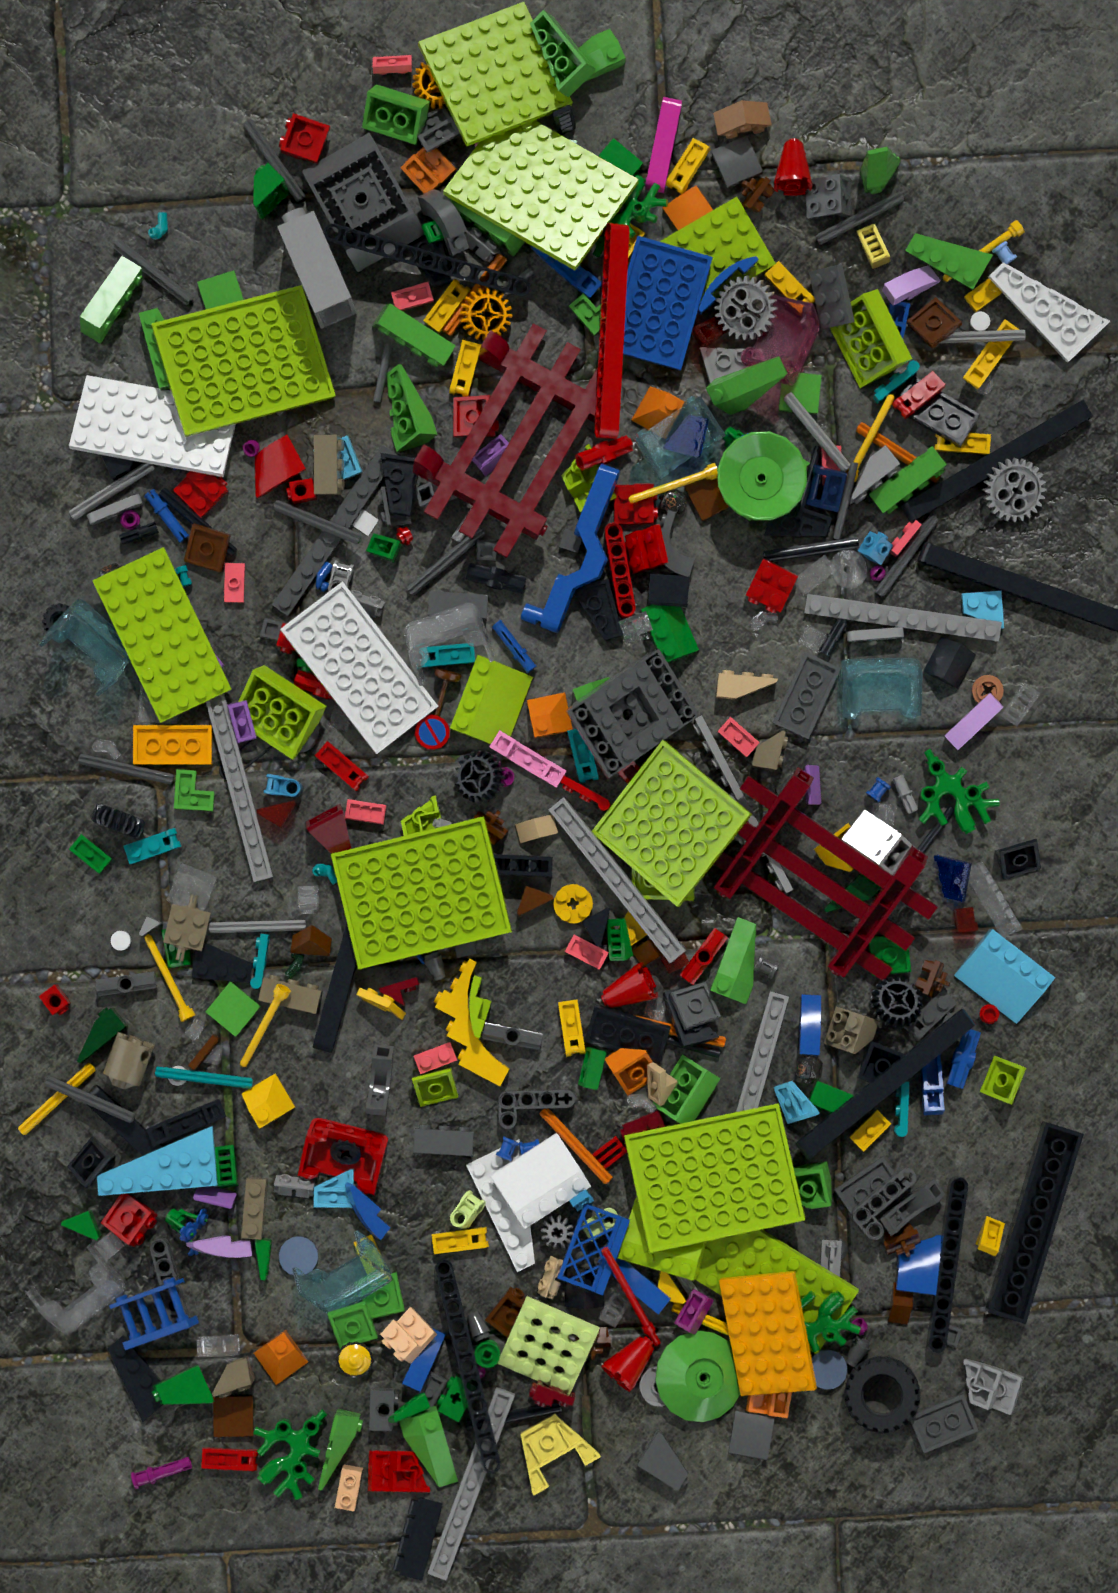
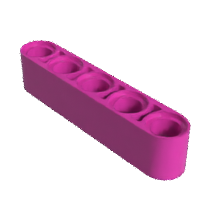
(663, 143)

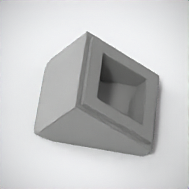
(149, 925)

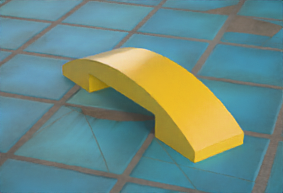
(988, 358)

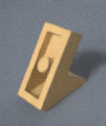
(659, 1084)

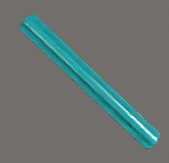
(203, 1077)

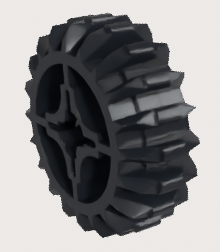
(486, 789)
(118, 820)
(886, 990)

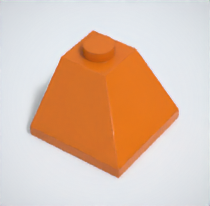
(656, 407)
(549, 715)
(629, 1068)
(281, 1357)

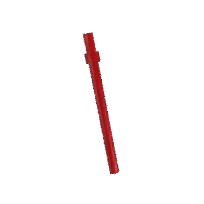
(647, 1326)

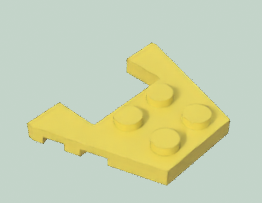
(549, 1441)

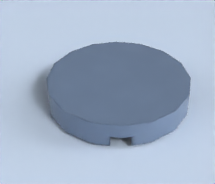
(298, 1253)
(829, 1368)

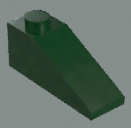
(860, 887)
(102, 1032)

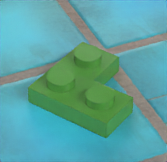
(587, 313)
(187, 796)

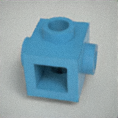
(875, 547)

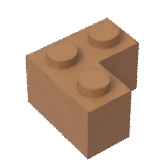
(742, 117)

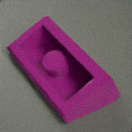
(694, 1311)

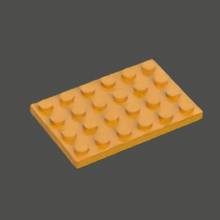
(767, 1333)

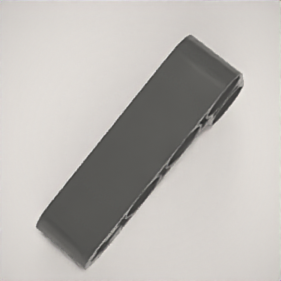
(536, 1104)
(885, 1198)

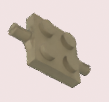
(186, 927)

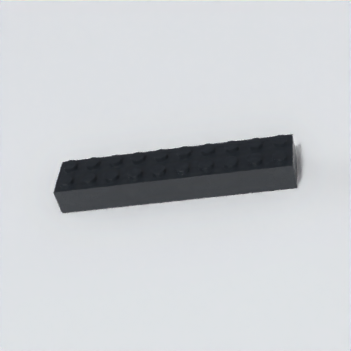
(1034, 1222)

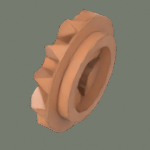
(988, 681)

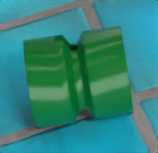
(487, 1353)

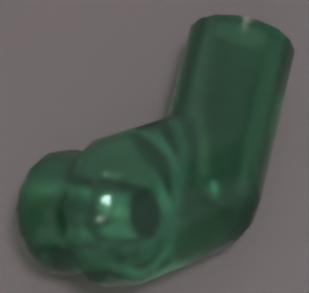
(295, 966)

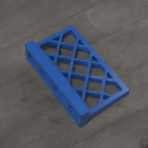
(614, 1243)

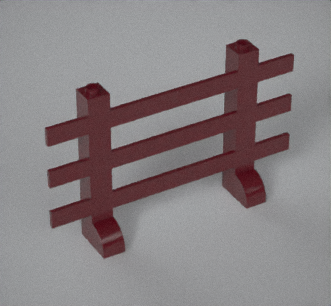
(487, 497)
(872, 917)

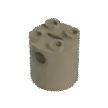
(128, 1061)

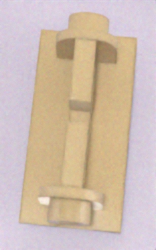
(547, 1285)

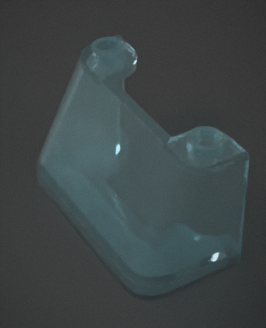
(652, 440)
(881, 686)

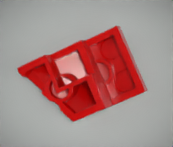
(276, 465)
(395, 1472)

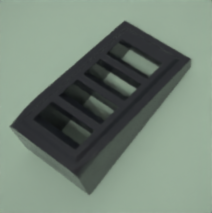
(564, 120)

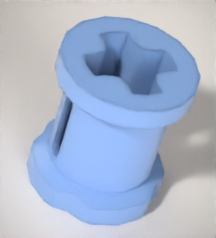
(1004, 253)

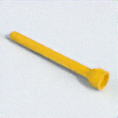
(1014, 230)
(872, 432)
(709, 472)
(280, 993)
(185, 1011)

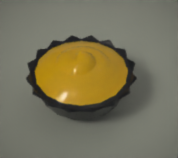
(354, 1359)

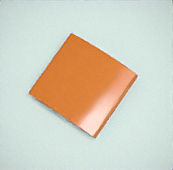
(428, 169)
(687, 207)
(770, 1404)

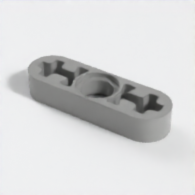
(114, 509)
(875, 634)

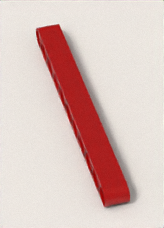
(612, 331)

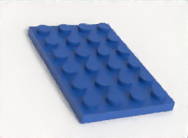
(662, 301)

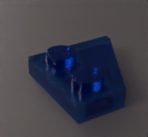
(689, 436)
(954, 877)

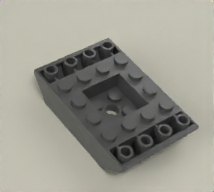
(385, 213)
(655, 706)

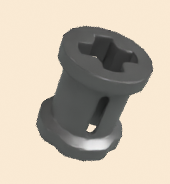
(766, 966)

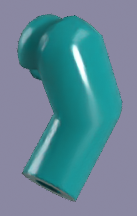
(161, 228)

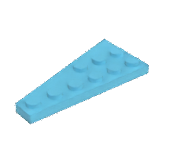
(175, 1166)

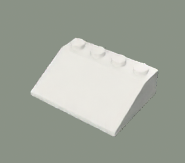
(540, 1181)

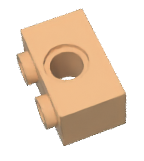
(348, 1487)

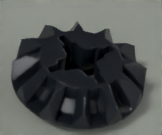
(348, 1157)

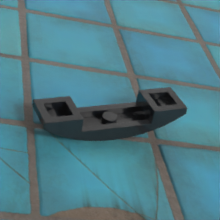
(185, 1122)

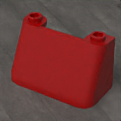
(317, 1155)

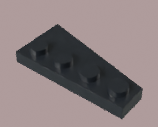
(136, 1376)

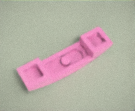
(527, 759)

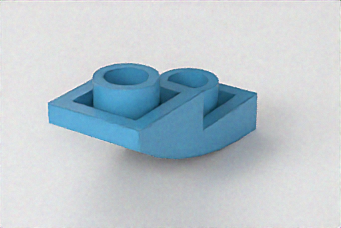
(580, 1199)

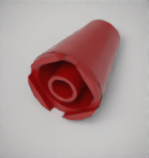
(793, 170)
(630, 988)
(629, 1362)

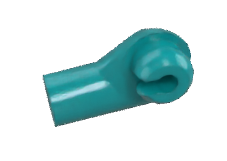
(326, 871)

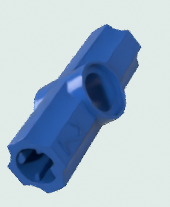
(963, 1058)

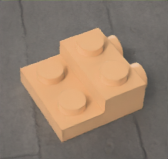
(408, 1336)

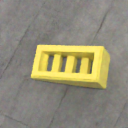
(877, 257)

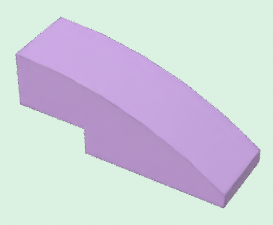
(910, 284)
(974, 721)
(222, 1247)

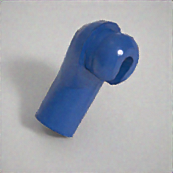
(321, 576)

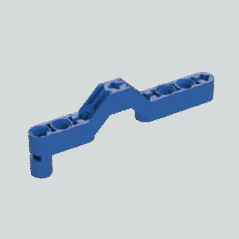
(594, 561)

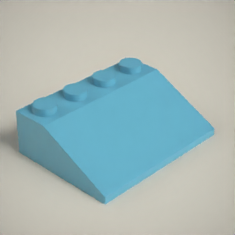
(1004, 976)

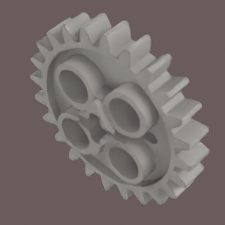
(753, 292)
(1028, 498)

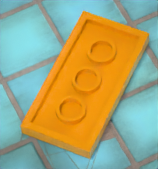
(172, 744)

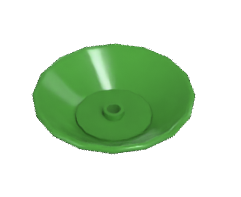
(767, 456)
(680, 1374)

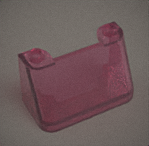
(788, 337)

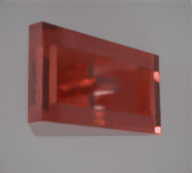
(708, 332)
(278, 813)

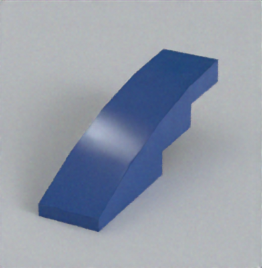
(642, 1286)

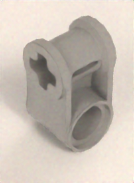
(340, 573)

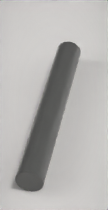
(382, 373)

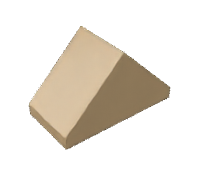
(536, 828)

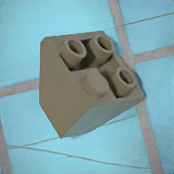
(768, 753)
(850, 1030)
(236, 1375)

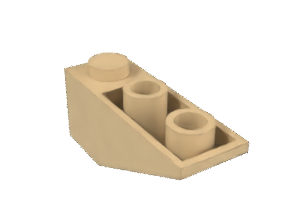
(736, 686)

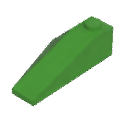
(603, 53)
(878, 169)
(742, 388)
(410, 416)
(736, 966)
(814, 1185)
(342, 1434)
(428, 1441)

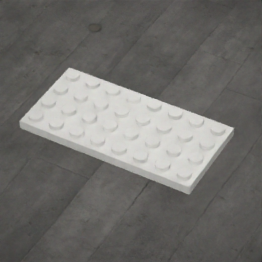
(144, 427)
(359, 667)

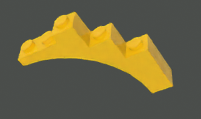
(476, 1056)

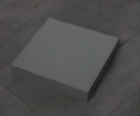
(695, 1005)

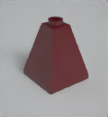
(330, 829)

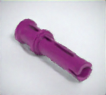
(152, 1474)

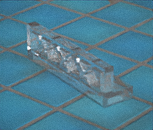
(993, 900)

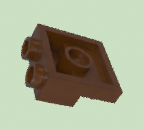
(506, 1311)

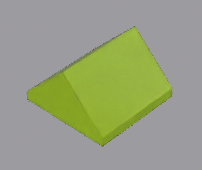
(1003, 1080)
(435, 1087)

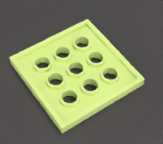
(535, 1349)

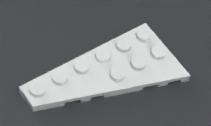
(1053, 315)
(515, 1238)

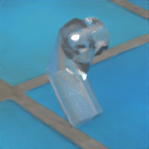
(761, 618)
(106, 746)
(641, 1100)

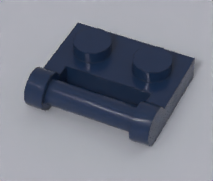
(832, 490)

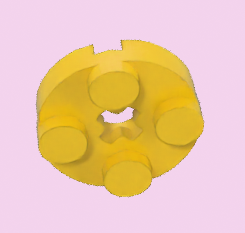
(579, 894)

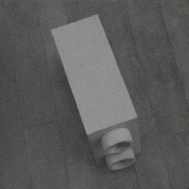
(316, 267)

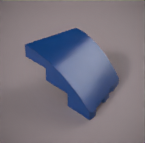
(920, 1270)

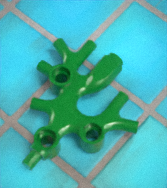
(636, 210)
(952, 785)
(825, 1323)
(299, 1447)

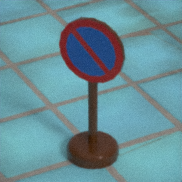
(433, 730)

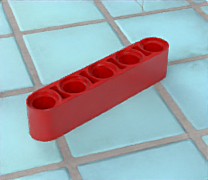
(615, 561)

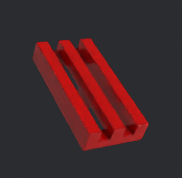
(620, 1154)

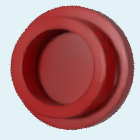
(404, 535)
(989, 1014)

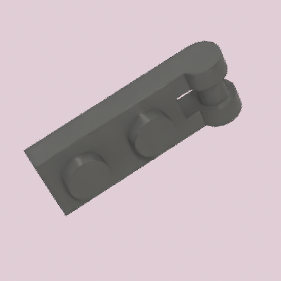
(931, 1014)

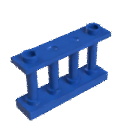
(151, 1331)

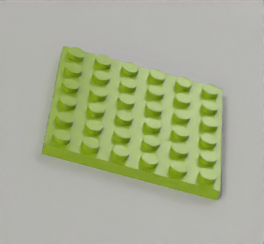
(492, 74)
(671, 823)

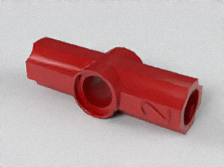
(604, 452)
(310, 683)
(695, 967)

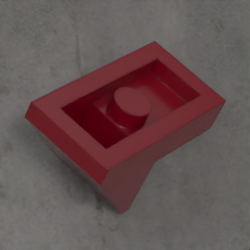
(394, 990)

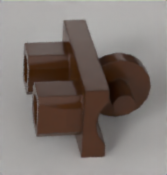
(761, 187)
(494, 825)
(935, 969)
(902, 1243)
(601, 1340)

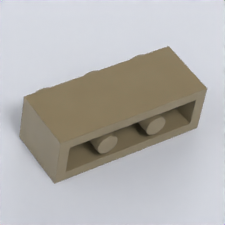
(328, 465)
(300, 997)
(254, 1208)

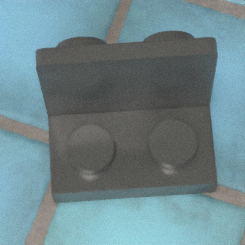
(829, 197)

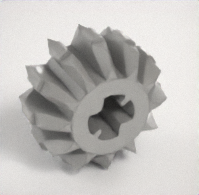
(560, 1225)

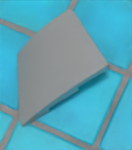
(992, 1386)

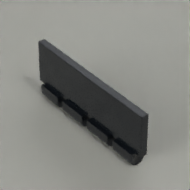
(421, 1537)

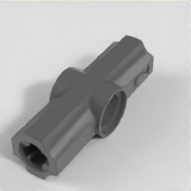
(113, 985)
(499, 1034)

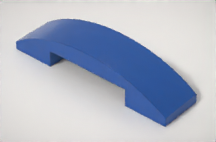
(742, 266)
(578, 278)

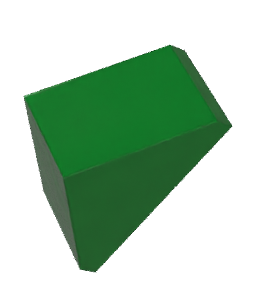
(384, 547)
(83, 1224)

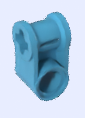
(279, 786)

